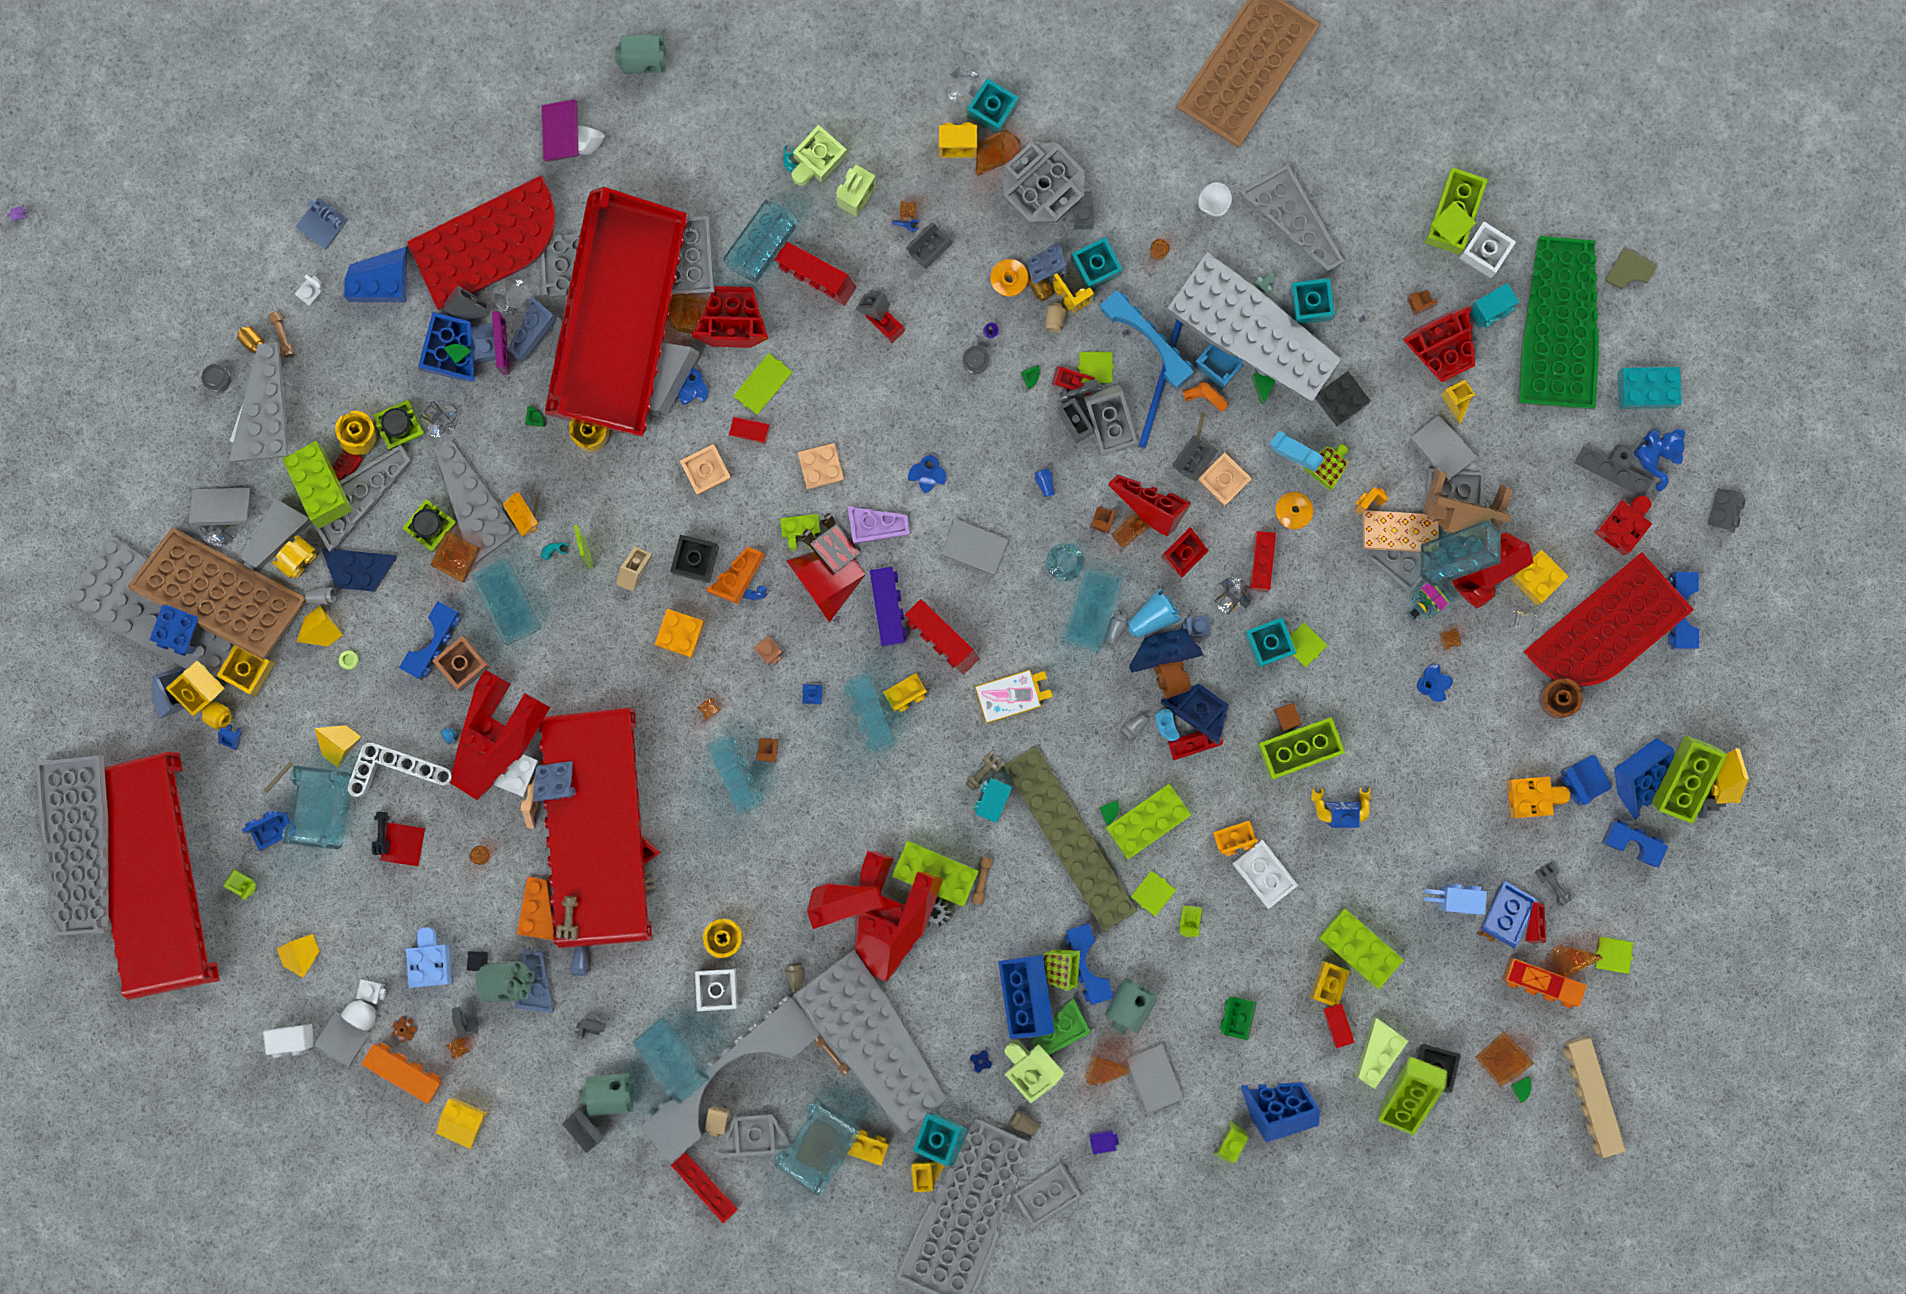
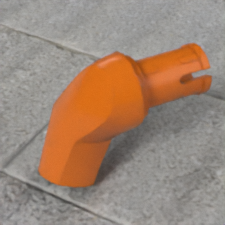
(1208, 392)

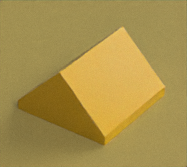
(1329, 983)

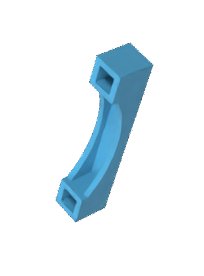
(1118, 309)

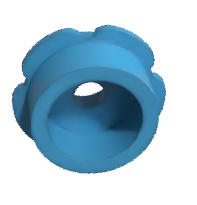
(449, 735)

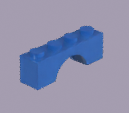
(443, 621)
(1684, 635)
(1096, 988)

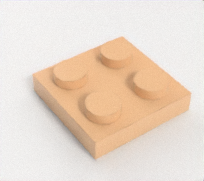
(820, 466)
(705, 469)
(1224, 479)

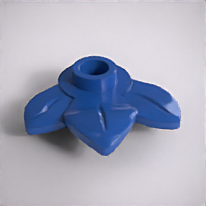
(693, 388)
(927, 476)
(1437, 683)

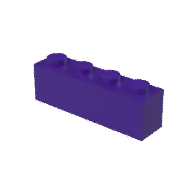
(887, 608)

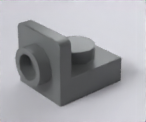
(1712, 806)
(462, 1024)
(593, 1027)

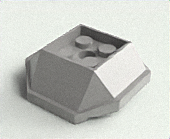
(1037, 164)

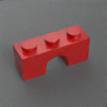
(1262, 561)

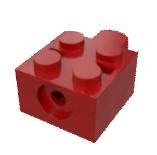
(1627, 525)

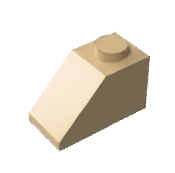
(633, 568)
(717, 1120)

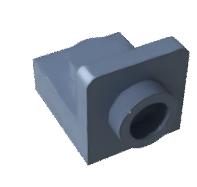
(1196, 626)

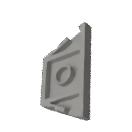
(754, 1136)

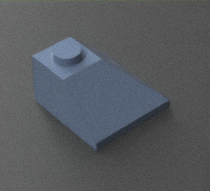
(483, 343)
(162, 699)

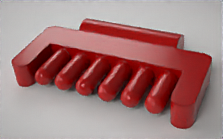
(349, 466)

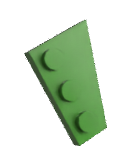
(1068, 1028)

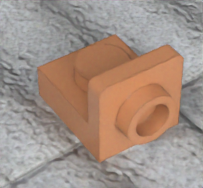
(769, 651)

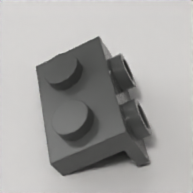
(928, 245)
(1194, 458)
(1726, 509)
(582, 1130)

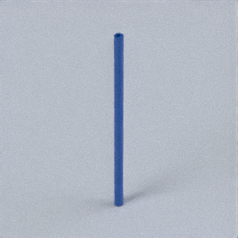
(1159, 389)

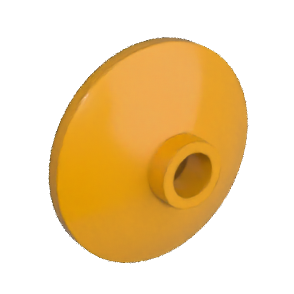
(1007, 268)
(1287, 516)

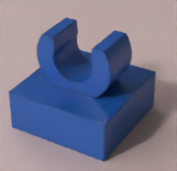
(812, 694)
(229, 738)

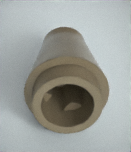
(795, 976)
(1023, 1123)

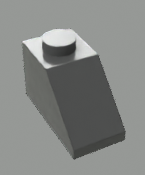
(1083, 212)
(465, 305)

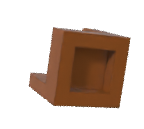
(1421, 302)
(1103, 520)
(1287, 717)
(767, 750)

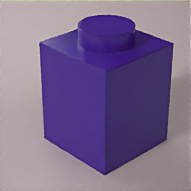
(1103, 1141)

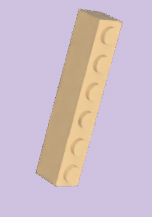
(1594, 1097)

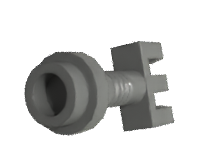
(1090, 386)
(1549, 876)

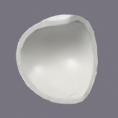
(589, 140)
(1215, 199)
(360, 1014)

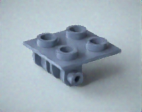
(321, 222)
(1047, 263)
(553, 781)

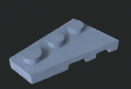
(533, 328)
(539, 996)

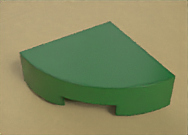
(457, 352)
(1031, 376)
(534, 418)
(1110, 811)
(1522, 1088)

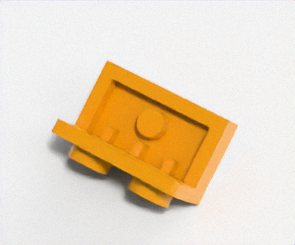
(1376, 495)
(520, 514)
(1234, 838)

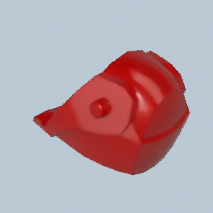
(1473, 593)

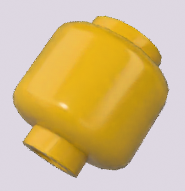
(216, 715)

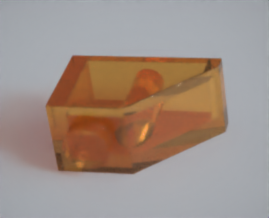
(1130, 530)

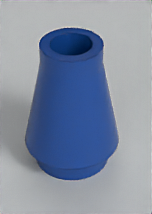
(1045, 482)

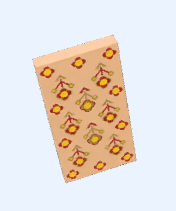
(1397, 530)

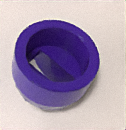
(994, 332)

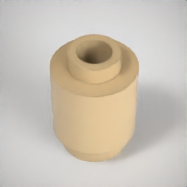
(1055, 317)

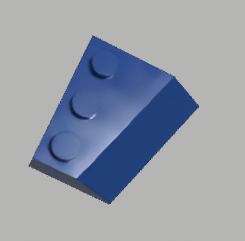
(442, 332)
(1642, 775)

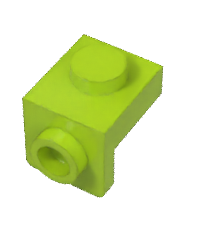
(240, 884)
(1190, 921)

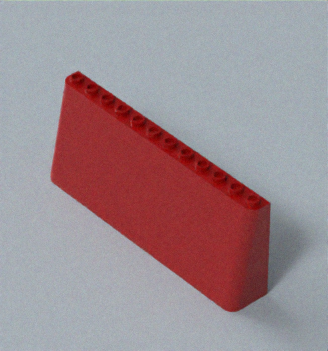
(616, 312)
(597, 830)
(152, 881)

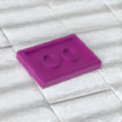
(560, 130)
(501, 343)

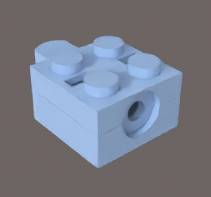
(1456, 899)
(427, 961)

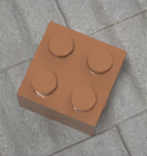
(461, 663)

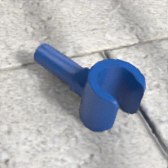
(906, 224)

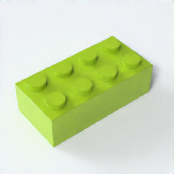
(1467, 192)
(317, 484)
(1300, 748)
(1689, 779)
(1148, 821)
(956, 877)
(1360, 948)
(1412, 1095)

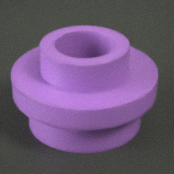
(17, 213)

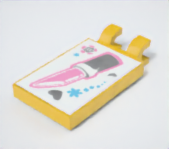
(1011, 695)

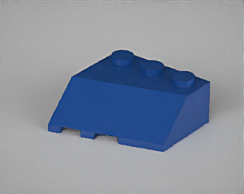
(378, 278)
(1281, 1109)

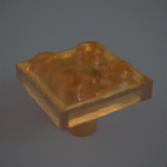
(455, 556)

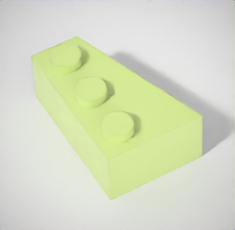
(1379, 1053)

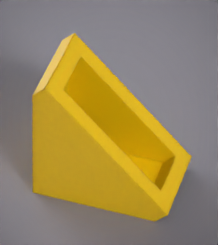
(1458, 399)
(318, 629)
(336, 742)
(299, 954)
(925, 1174)

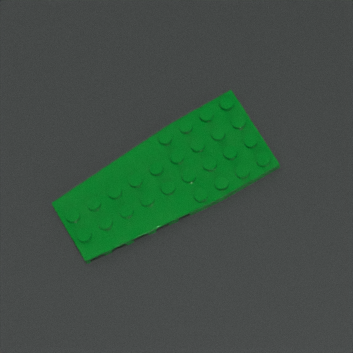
(1561, 326)

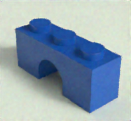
(1651, 849)

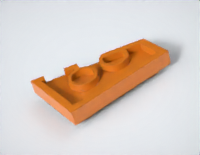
(737, 578)
(536, 910)

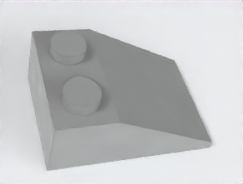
(1110, 419)

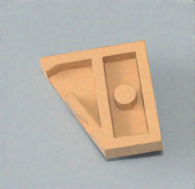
(529, 807)

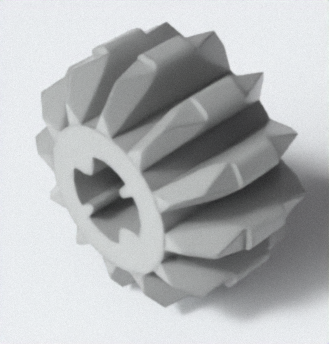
(940, 916)

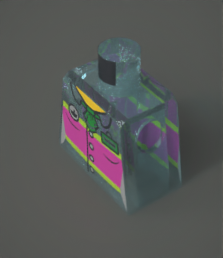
(1429, 601)

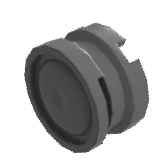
(975, 360)
(216, 378)

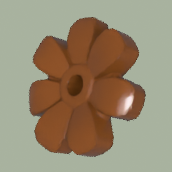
(408, 1029)

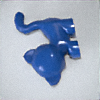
(1669, 447)

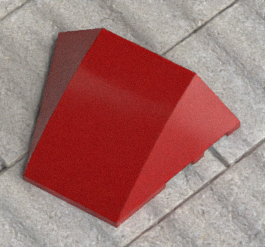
(731, 319)
(1444, 344)
(824, 587)

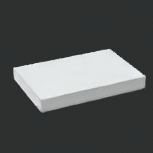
(1265, 874)

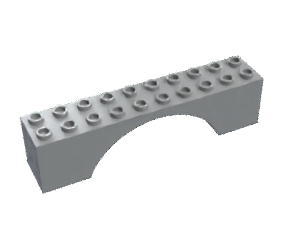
(782, 1032)

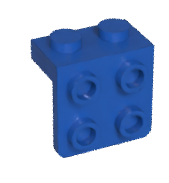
(174, 630)
(1586, 780)
(267, 830)

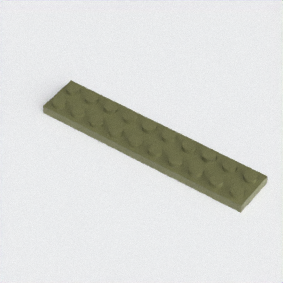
(1070, 838)

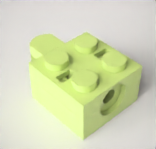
(819, 159)
(856, 190)
(1032, 1070)

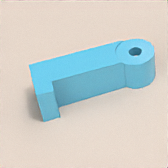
(1296, 451)

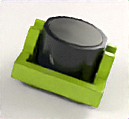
(398, 424)
(429, 525)

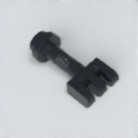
(381, 846)

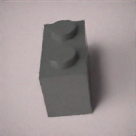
(1075, 420)

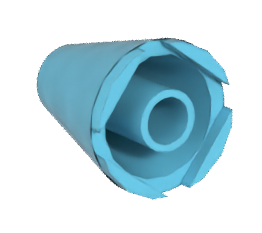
(1154, 615)

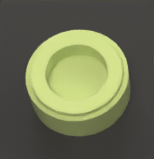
(348, 660)

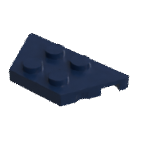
(357, 569)
(1163, 649)
(1200, 710)

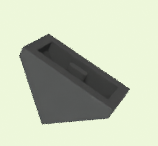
(873, 305)

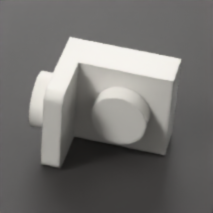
(310, 290)
(371, 991)

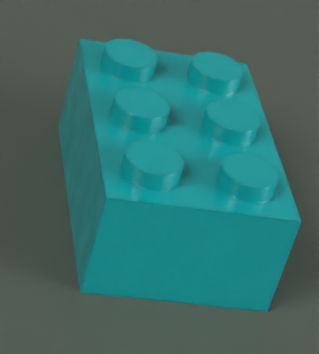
(1649, 388)

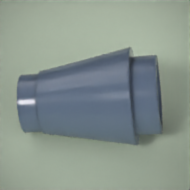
(579, 962)

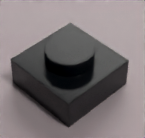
(476, 960)

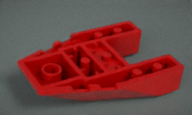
(487, 745)
(890, 931)

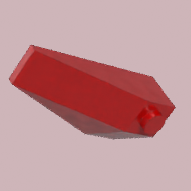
(1157, 510)
(837, 902)

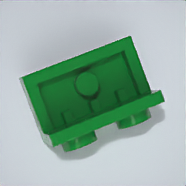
(1237, 1018)

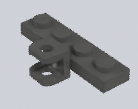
(1615, 468)

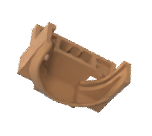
(1462, 513)

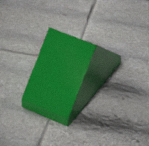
(1263, 386)

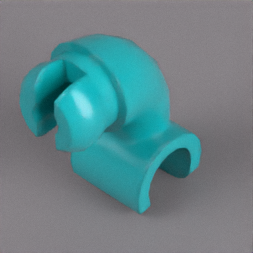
(788, 163)
(550, 548)

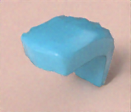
(1166, 724)

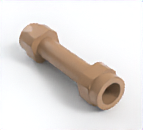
(276, 319)
(978, 896)
(842, 1067)

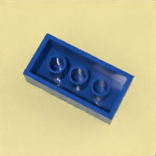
(1026, 997)

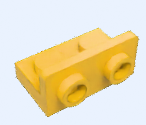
(905, 692)
(869, 1148)

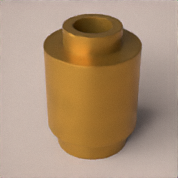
(1041, 290)
(249, 338)

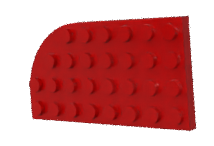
(486, 241)
(1610, 626)

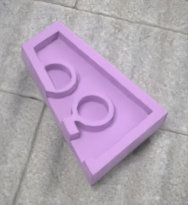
(876, 525)

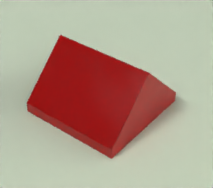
(1185, 552)
(404, 844)

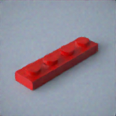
(704, 1187)

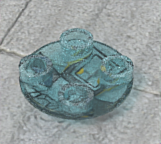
(1065, 562)

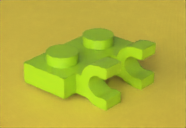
(795, 526)

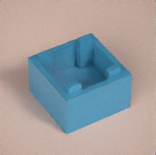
(1218, 365)

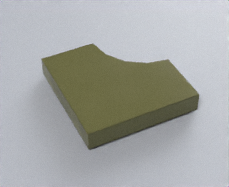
(1630, 268)

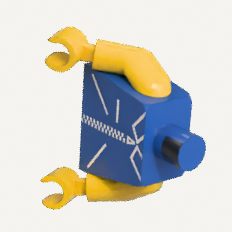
(1342, 813)

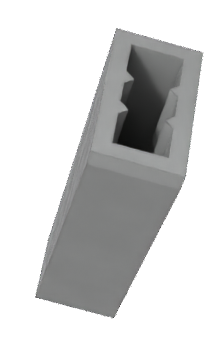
(673, 370)
(274, 532)

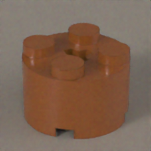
(1172, 679)
(1571, 698)

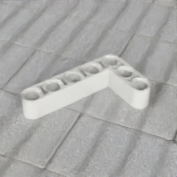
(398, 764)

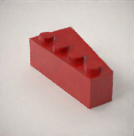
(815, 272)
(942, 636)

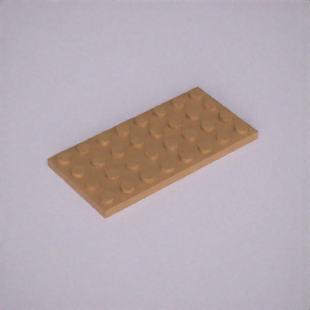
(1247, 68)
(219, 591)

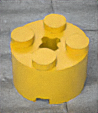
(356, 433)
(588, 442)
(294, 557)
(712, 940)

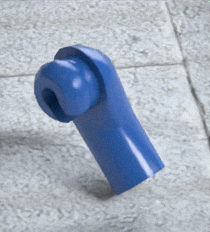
(756, 595)

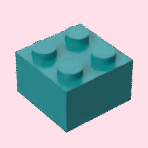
(992, 106)
(1096, 264)
(1312, 301)
(1494, 305)
(1269, 642)
(993, 800)
(940, 1139)

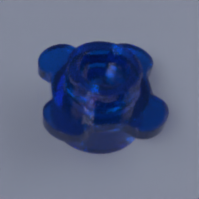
(978, 1067)

